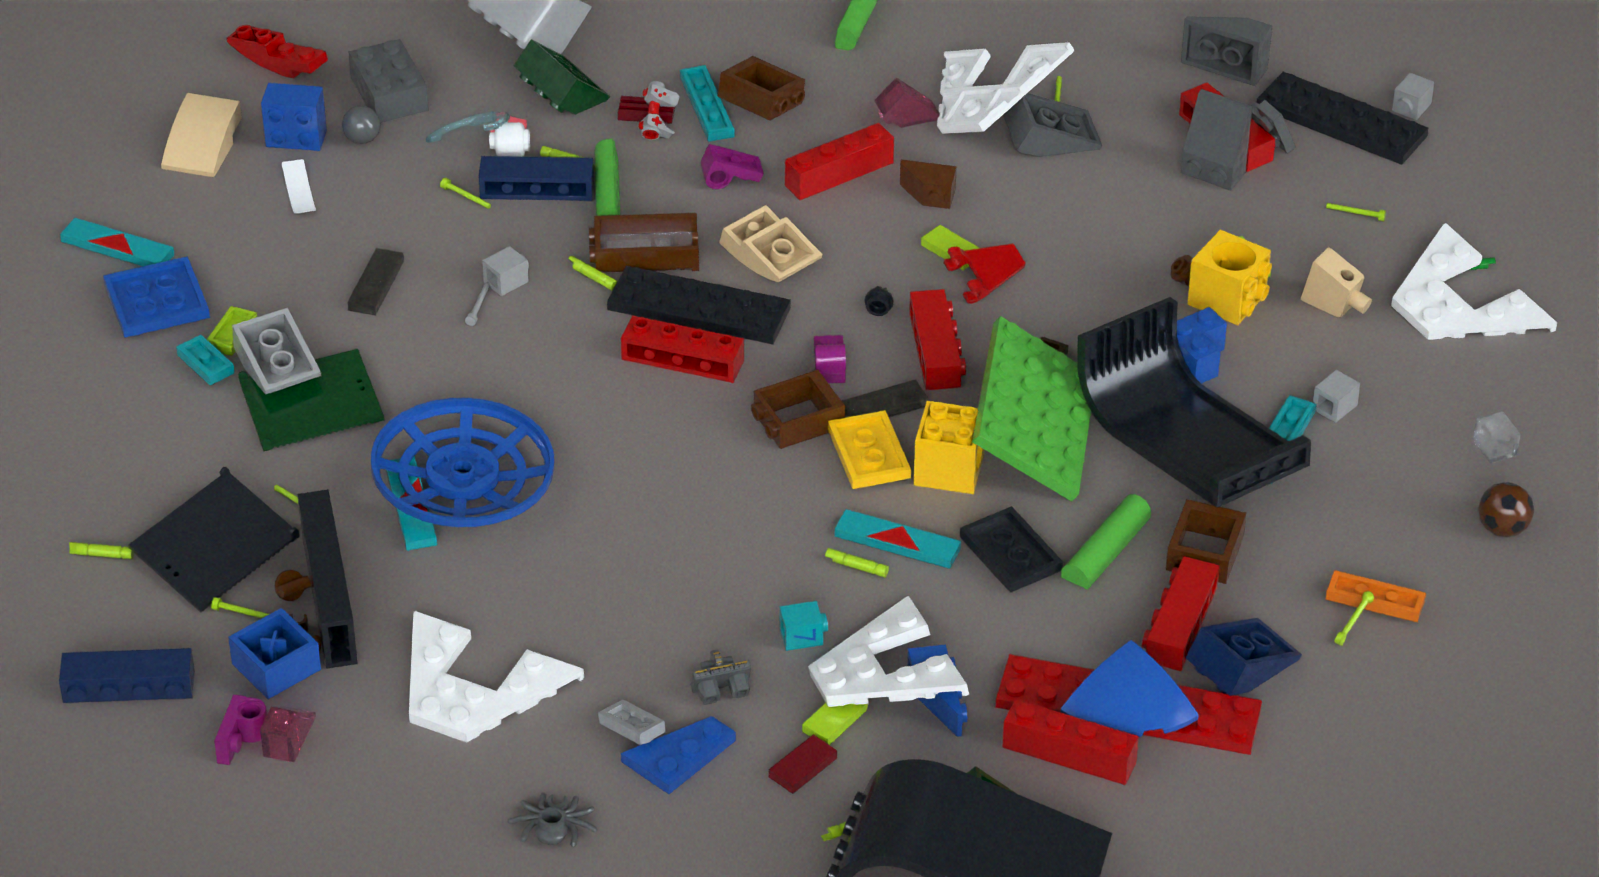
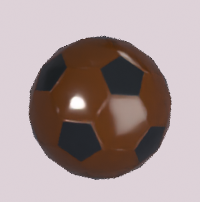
(1506, 509)

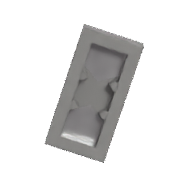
(632, 722)

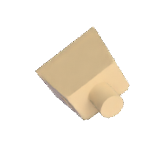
(1335, 285)

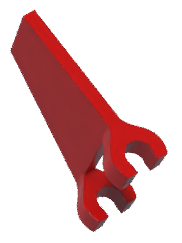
(990, 266)

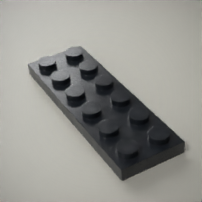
(1344, 118)
(699, 304)

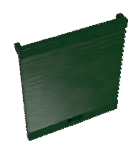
(316, 406)

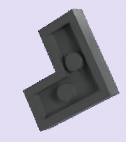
(1273, 122)

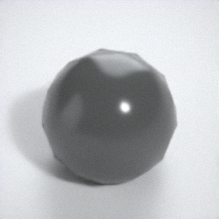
(361, 124)

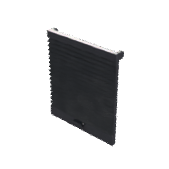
(213, 540)

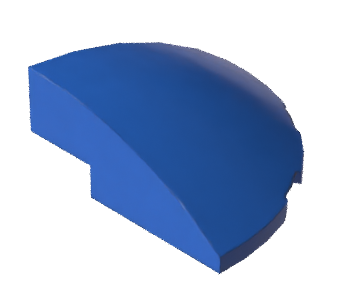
(1131, 695)

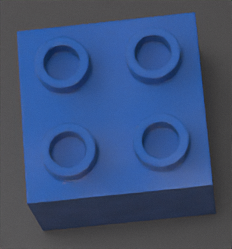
(294, 116)
(274, 653)

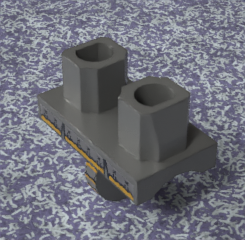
(721, 673)

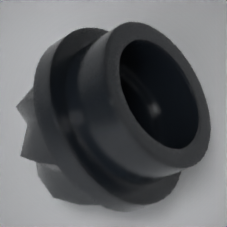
(878, 301)

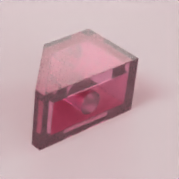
(905, 105)
(285, 732)

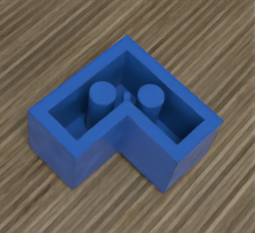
(1201, 342)

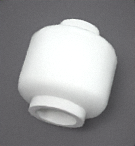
(510, 140)

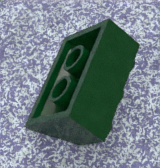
(558, 79)

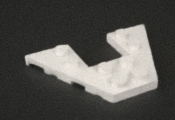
(978, 107)
(1442, 313)
(853, 674)
(465, 708)

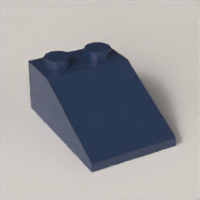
(1240, 655)

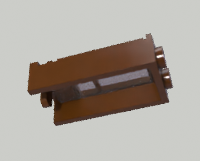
(645, 242)

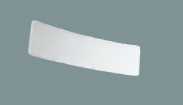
(298, 186)

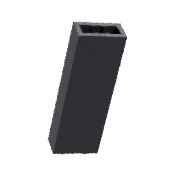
(327, 579)

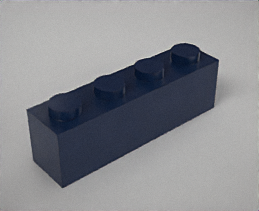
(536, 178)
(126, 675)

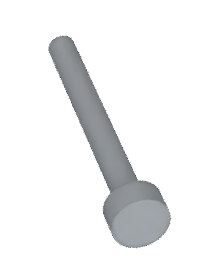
(471, 318)

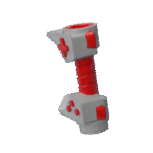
(652, 125)

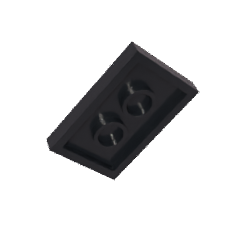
(1011, 549)

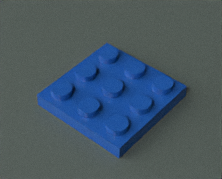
(156, 296)

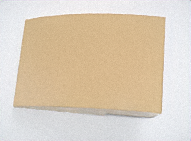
(201, 135)
(769, 245)

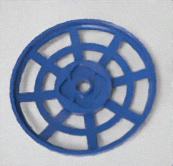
(477, 461)

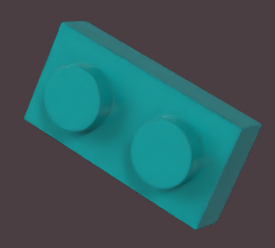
(205, 359)

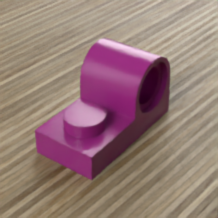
(722, 164)
(830, 357)
(239, 725)

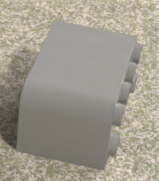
(543, 21)

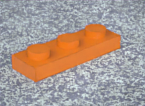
(1388, 598)

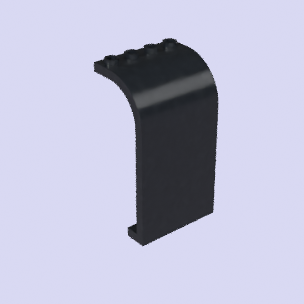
(1162, 412)
(960, 826)

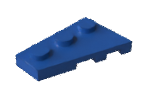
(679, 754)

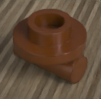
(1181, 269)
(291, 584)

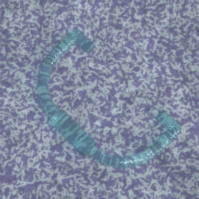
(472, 120)

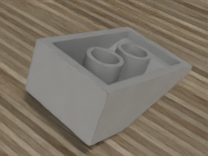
(274, 351)

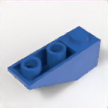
(945, 705)

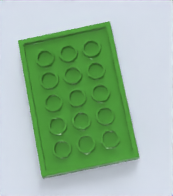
(1033, 409)

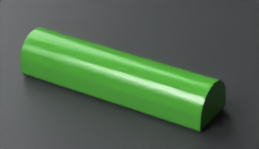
(853, 23)
(607, 178)
(1107, 541)

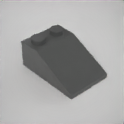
(1227, 46)
(1050, 127)
(1217, 140)

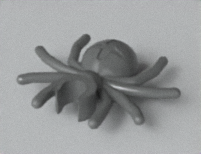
(553, 820)

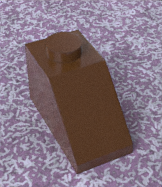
(929, 182)

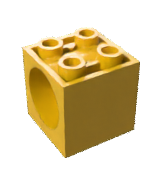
(1229, 277)
(945, 448)

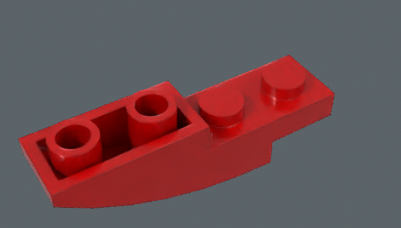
(273, 53)

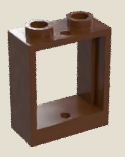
(761, 88)
(791, 392)
(1209, 521)

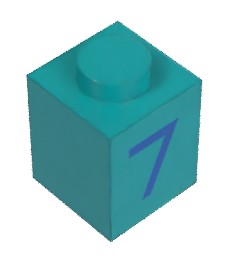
(802, 625)

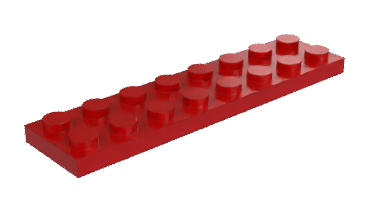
(1222, 723)

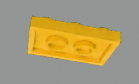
(869, 449)

